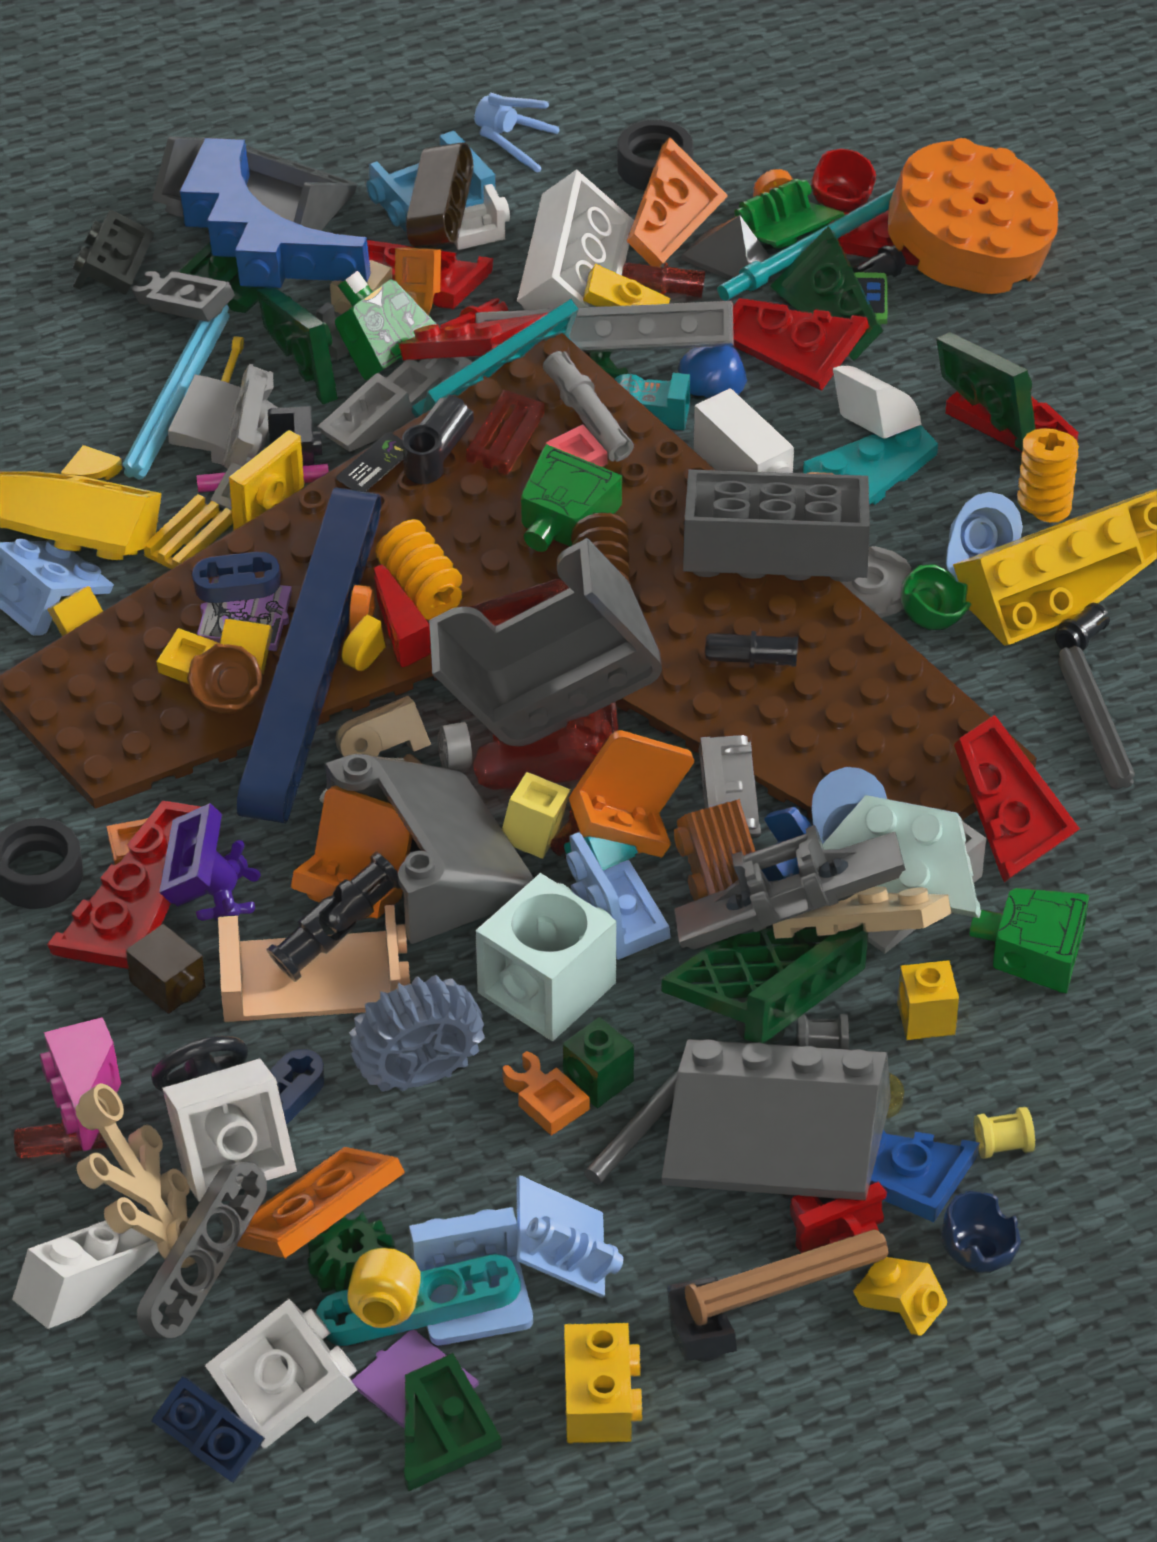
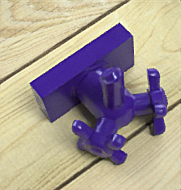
(198, 869)

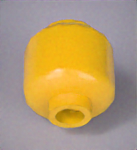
(384, 1287)

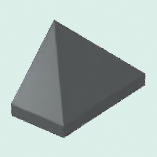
(726, 249)

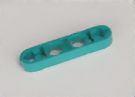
(426, 1311)

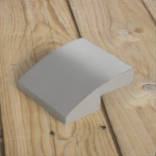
(206, 417)

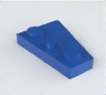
(921, 1172)

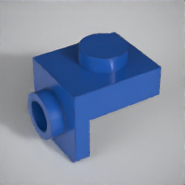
(785, 825)

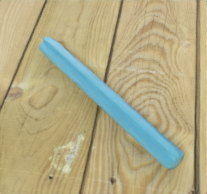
(167, 404)

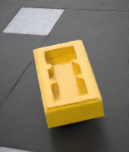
(611, 289)

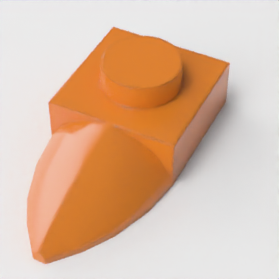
(418, 274)

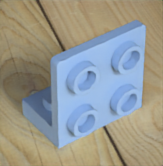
(36, 578)

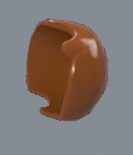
(225, 678)

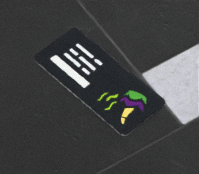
(373, 463)

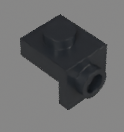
(300, 422)
(696, 1341)

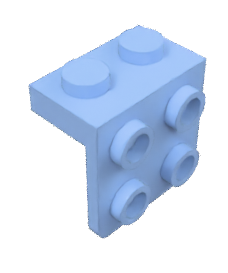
(621, 895)
(465, 1238)

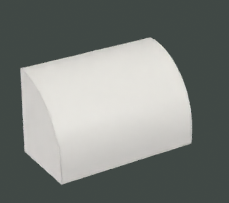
(874, 403)

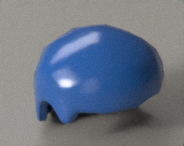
(713, 370)

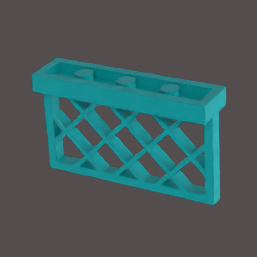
(549, 326)

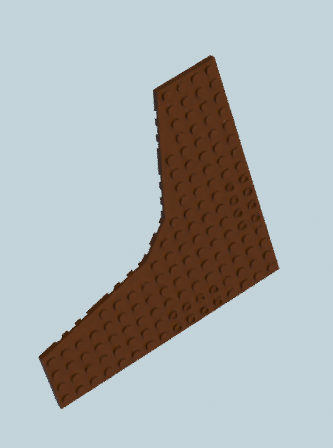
(849, 701)

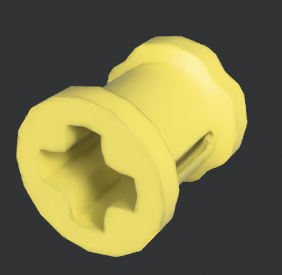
(1004, 1132)

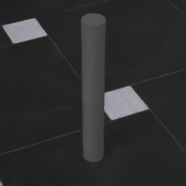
(632, 1132)

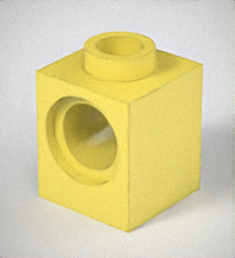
(535, 814)

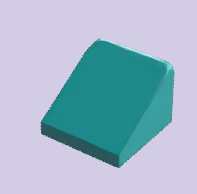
(607, 852)

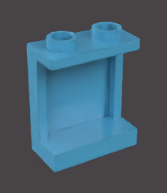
(396, 189)

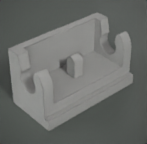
(729, 775)

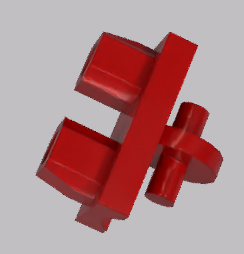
(836, 1220)

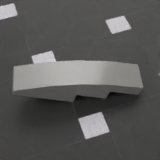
(387, 402)

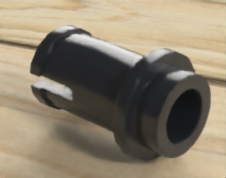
(887, 261)
(1082, 627)

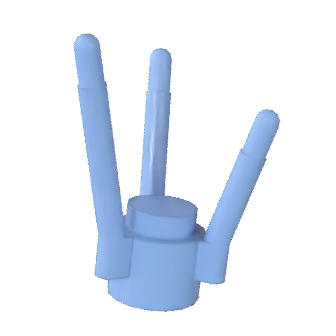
(496, 116)

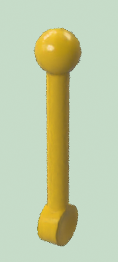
(237, 347)

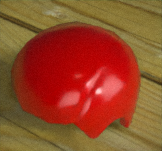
(843, 180)

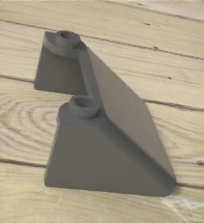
(277, 183)
(464, 857)

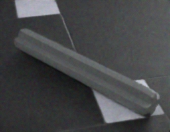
(1096, 718)

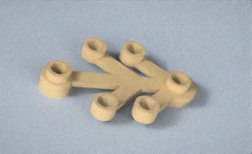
(139, 1180)

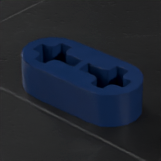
(236, 577)
(298, 1092)

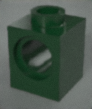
(599, 1061)

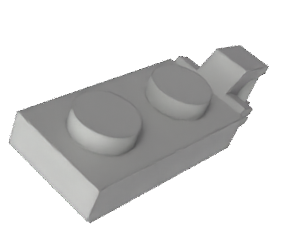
(248, 416)

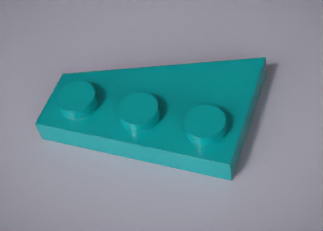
(879, 458)

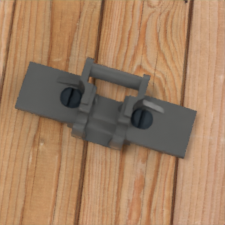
(822, 881)

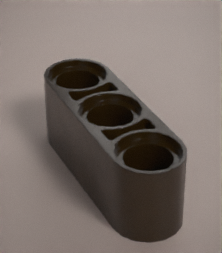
(439, 195)

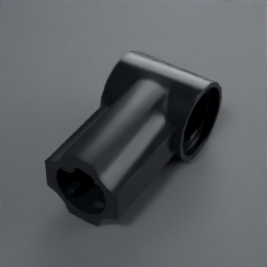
(431, 442)

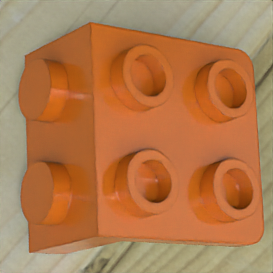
(628, 789)
(348, 835)

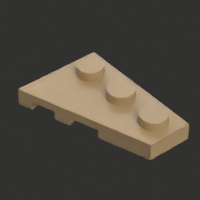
(873, 908)

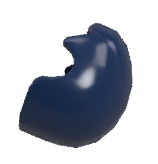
(979, 1233)

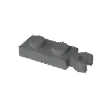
(184, 295)

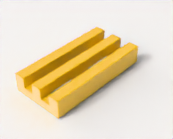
(183, 530)

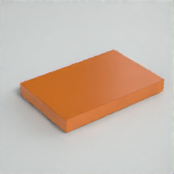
(318, 1200)

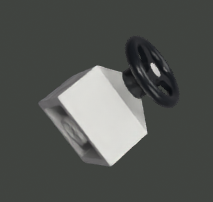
(223, 1111)

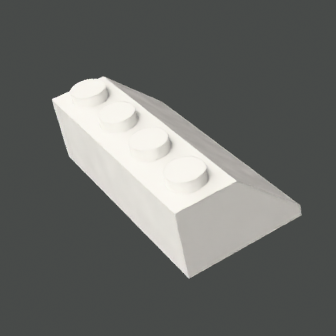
(570, 235)

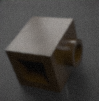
(166, 968)

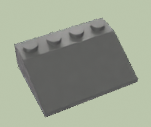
(777, 524)
(777, 1119)

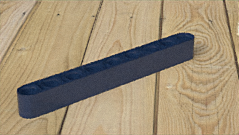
(308, 657)

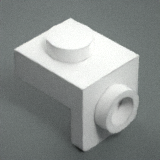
(484, 221)

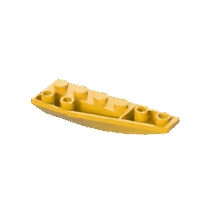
(79, 512)
(1060, 569)

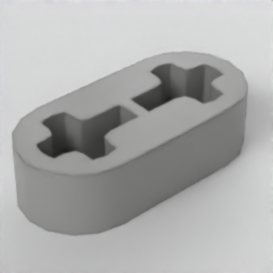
(455, 747)

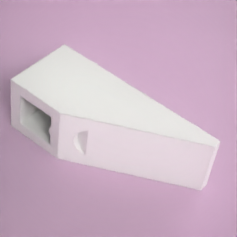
(78, 1270)

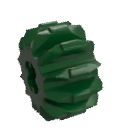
(339, 1248)

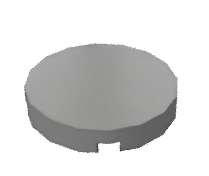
(880, 594)

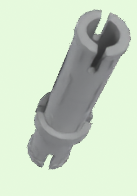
(579, 393)

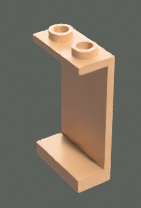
(329, 985)

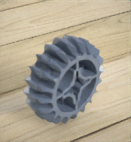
(416, 1034)

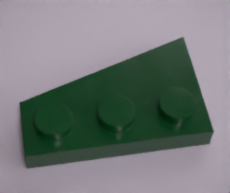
(826, 282)
(302, 336)
(991, 381)

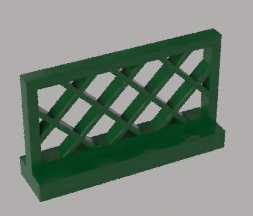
(791, 985)

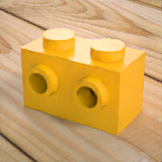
(599, 1383)

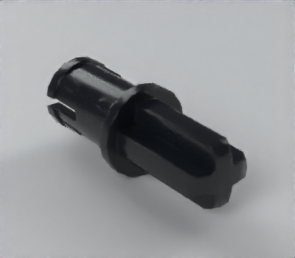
(751, 649)

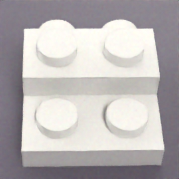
(283, 1372)

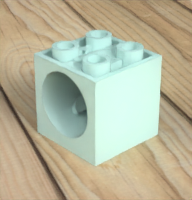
(546, 956)

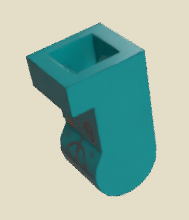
(664, 399)

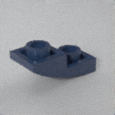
(208, 1429)

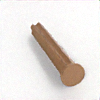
(784, 1275)

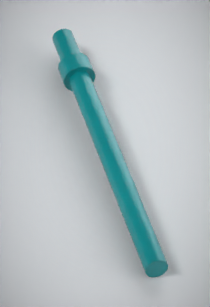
(757, 274)

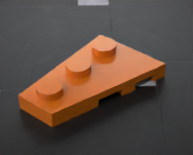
(672, 205)

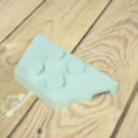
(929, 843)

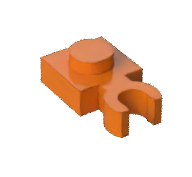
(546, 1098)

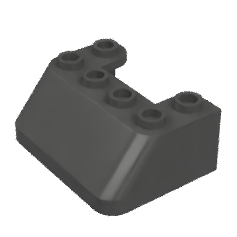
(552, 658)

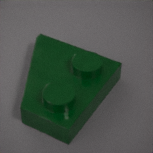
(443, 1422)

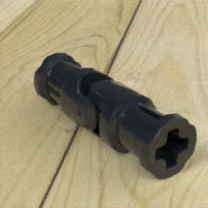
(339, 911)

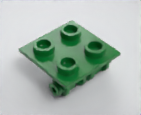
(785, 214)

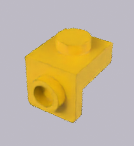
(905, 1289)

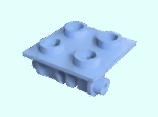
(563, 1238)

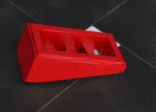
(404, 622)

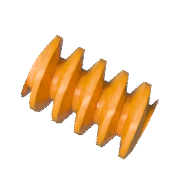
(1047, 474)
(420, 568)

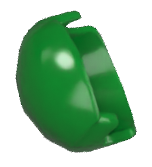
(933, 597)

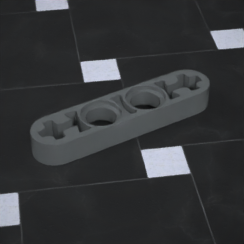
(207, 1254)

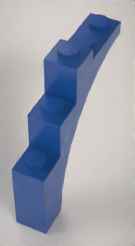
(261, 240)

